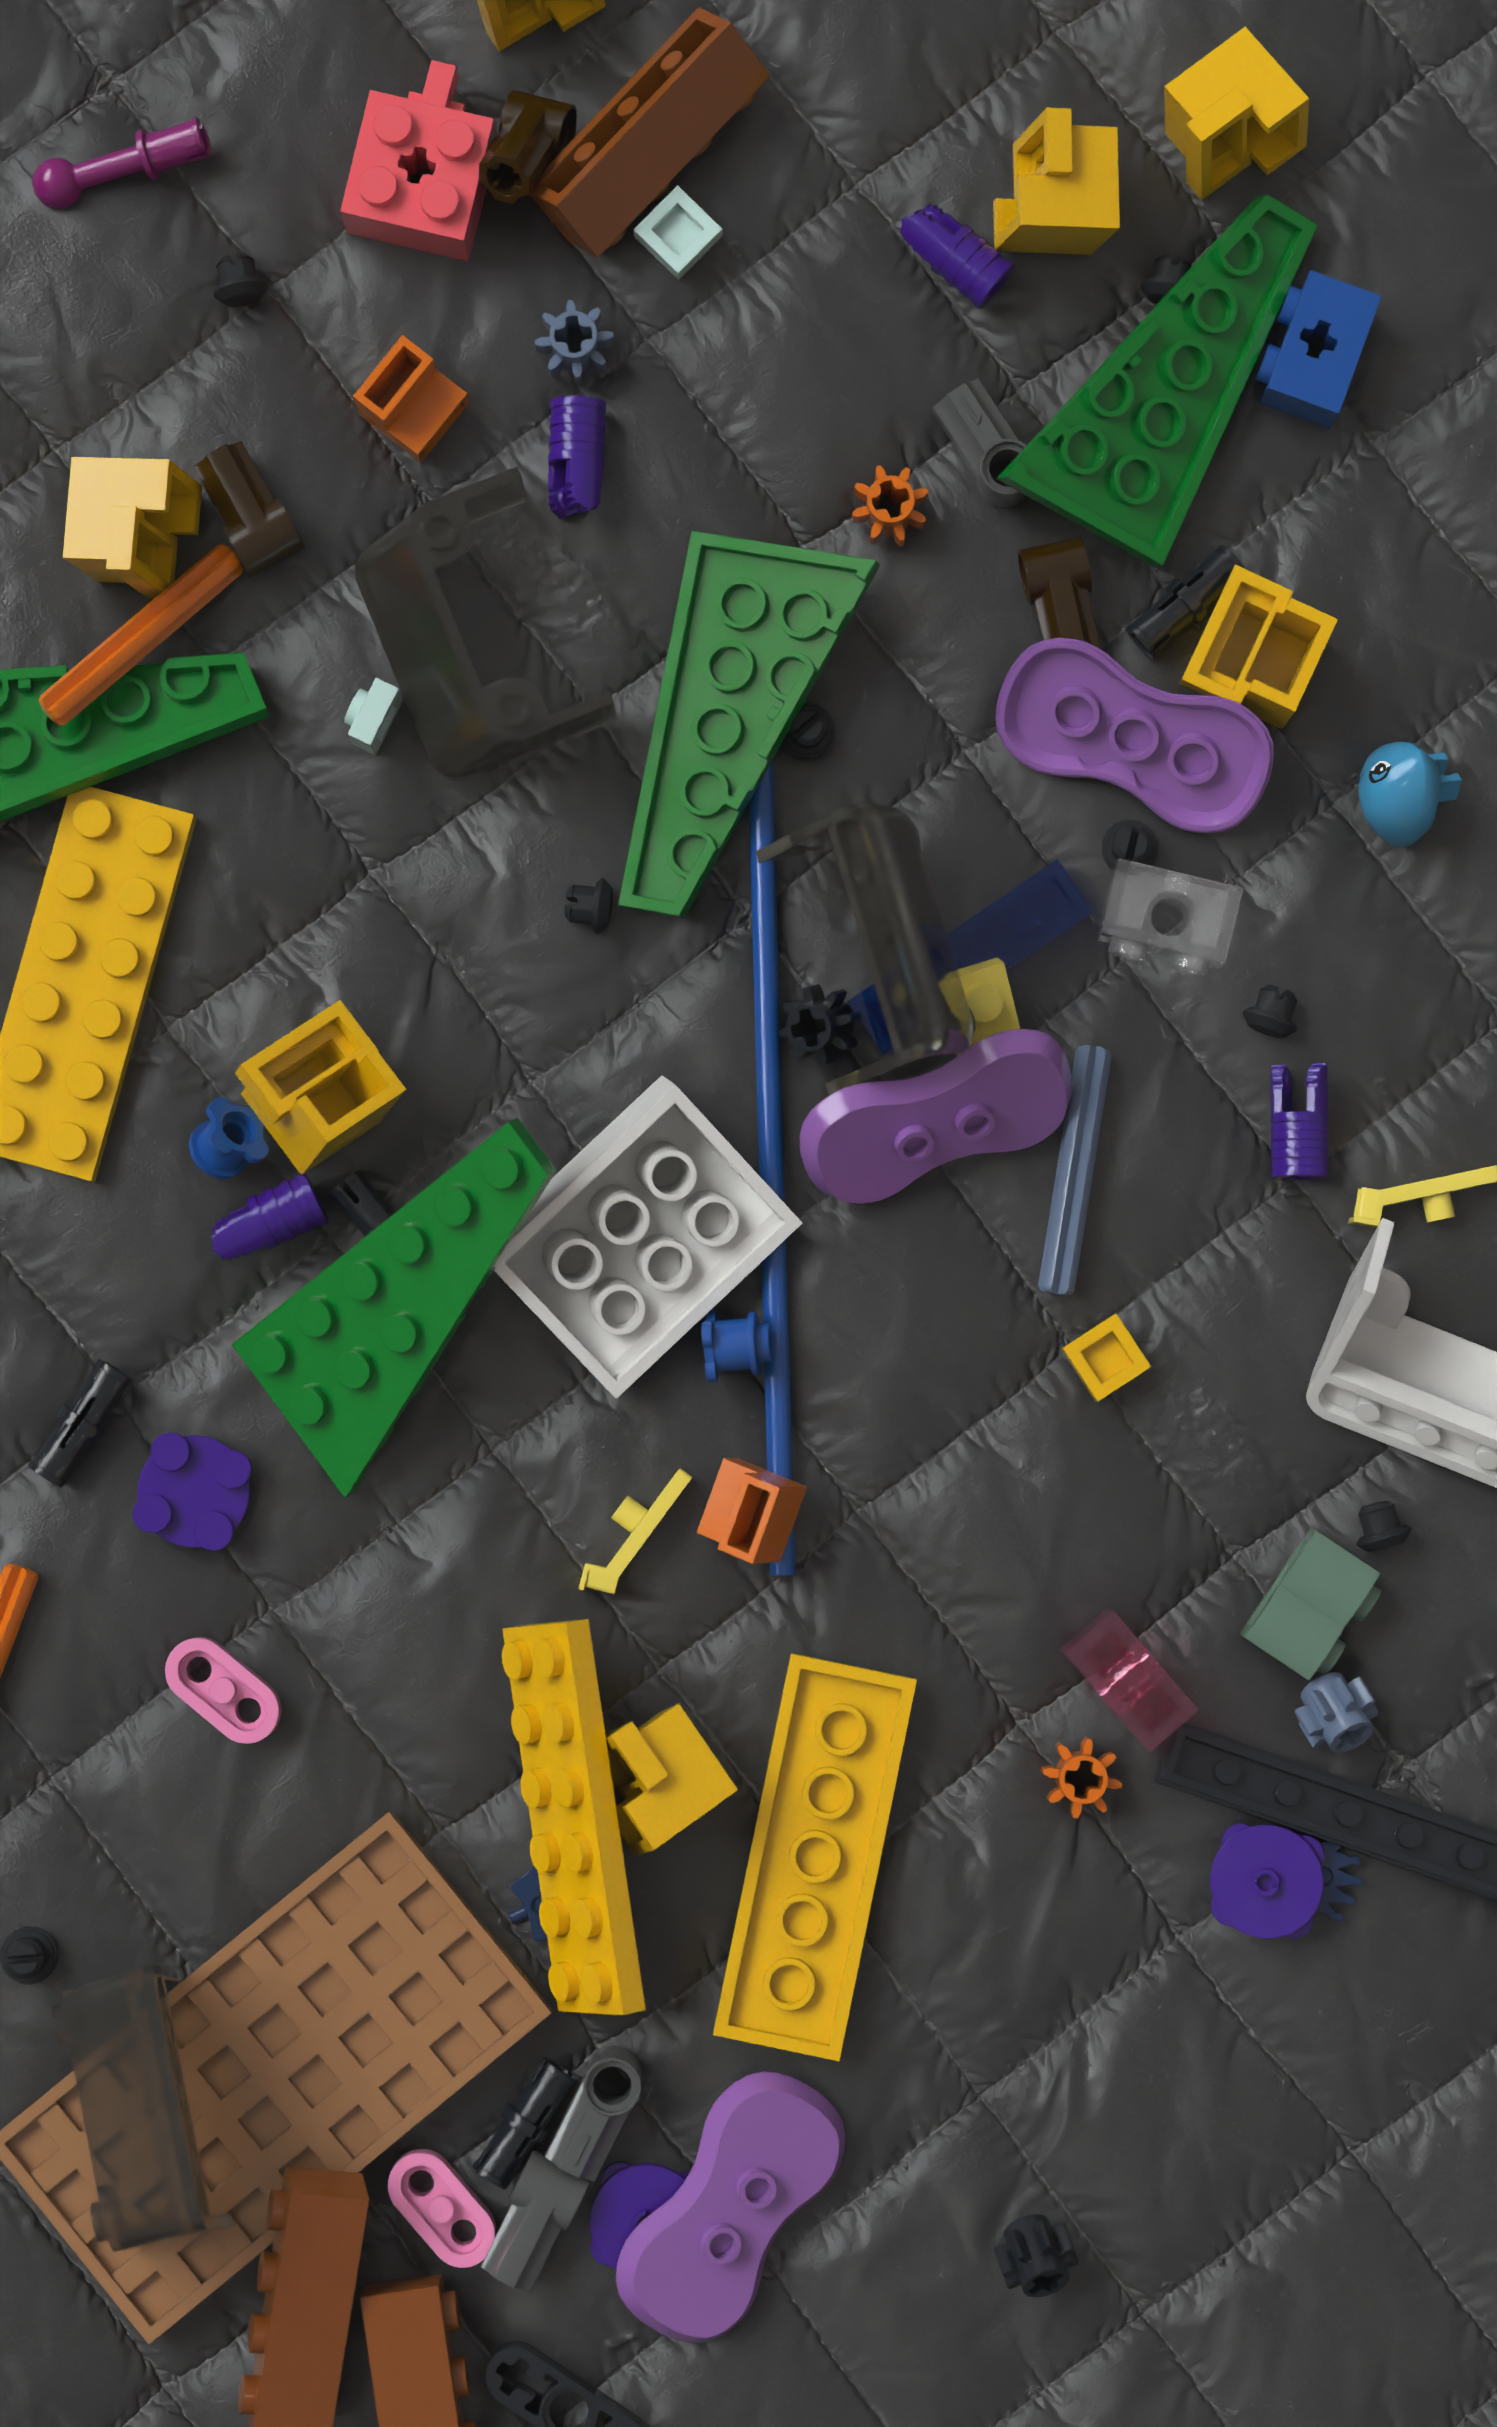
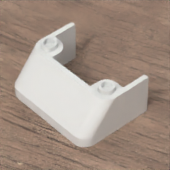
(1405, 1376)

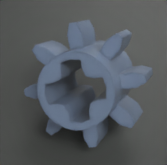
(592, 340)
(1337, 1712)

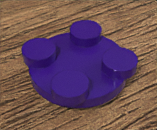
(193, 1491)
(1267, 1881)
(626, 2199)

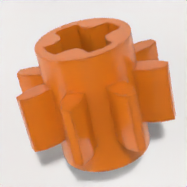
(899, 492)
(1091, 1792)

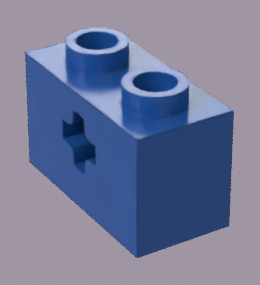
(1338, 317)

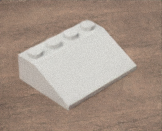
(642, 1236)

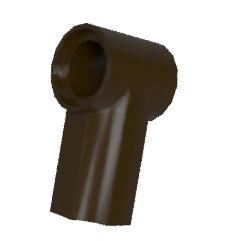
(528, 138)
(254, 520)
(1059, 585)

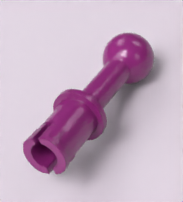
(60, 182)

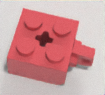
(412, 135)

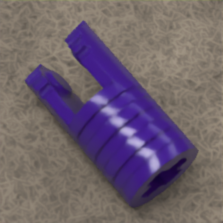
(957, 254)
(575, 454)
(1299, 1137)
(270, 1219)

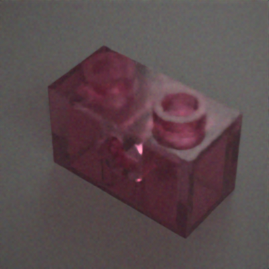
(1128, 1679)

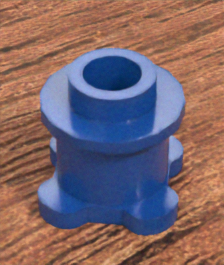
(227, 1140)
(735, 1344)

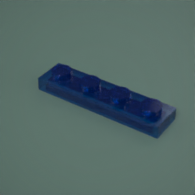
(1006, 929)

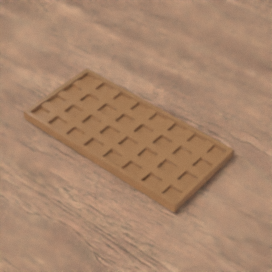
(296, 2051)

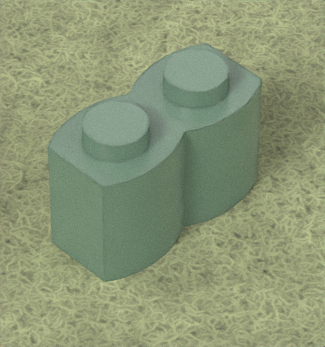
(1312, 1605)

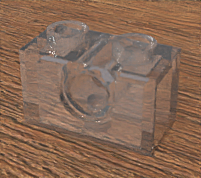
(1207, 912)

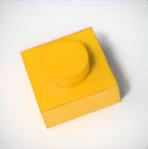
(1106, 1357)

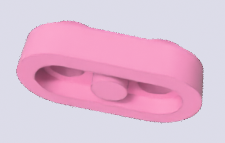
(223, 1691)
(437, 2210)

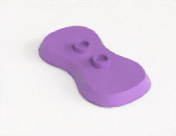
(1084, 716)
(889, 1133)
(704, 2251)

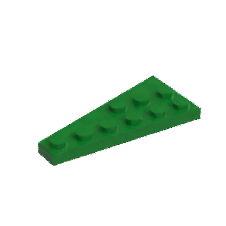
(1151, 416)
(737, 670)
(130, 725)
(377, 1319)

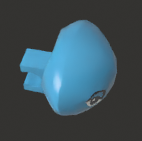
(1402, 791)

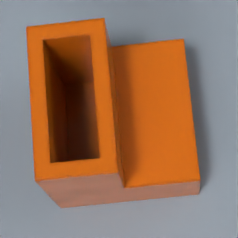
(410, 399)
(751, 1511)

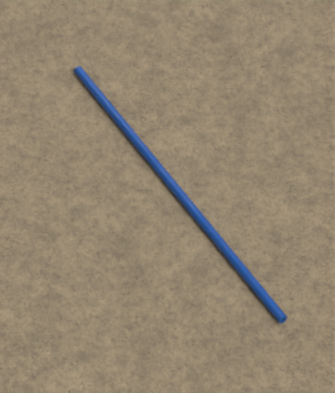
(771, 1136)

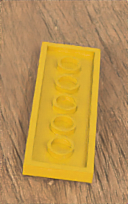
(86, 977)
(573, 1818)
(814, 1857)

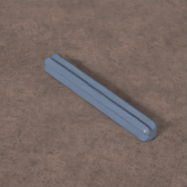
(1075, 1171)

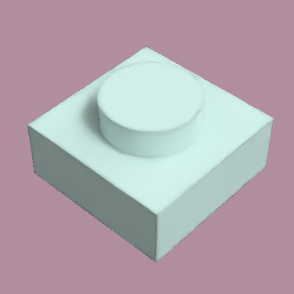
(678, 232)
(372, 715)

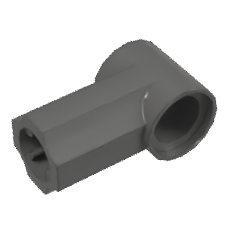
(980, 438)
(595, 2116)
(539, 2208)

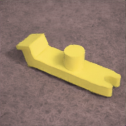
(1434, 1195)
(640, 1524)

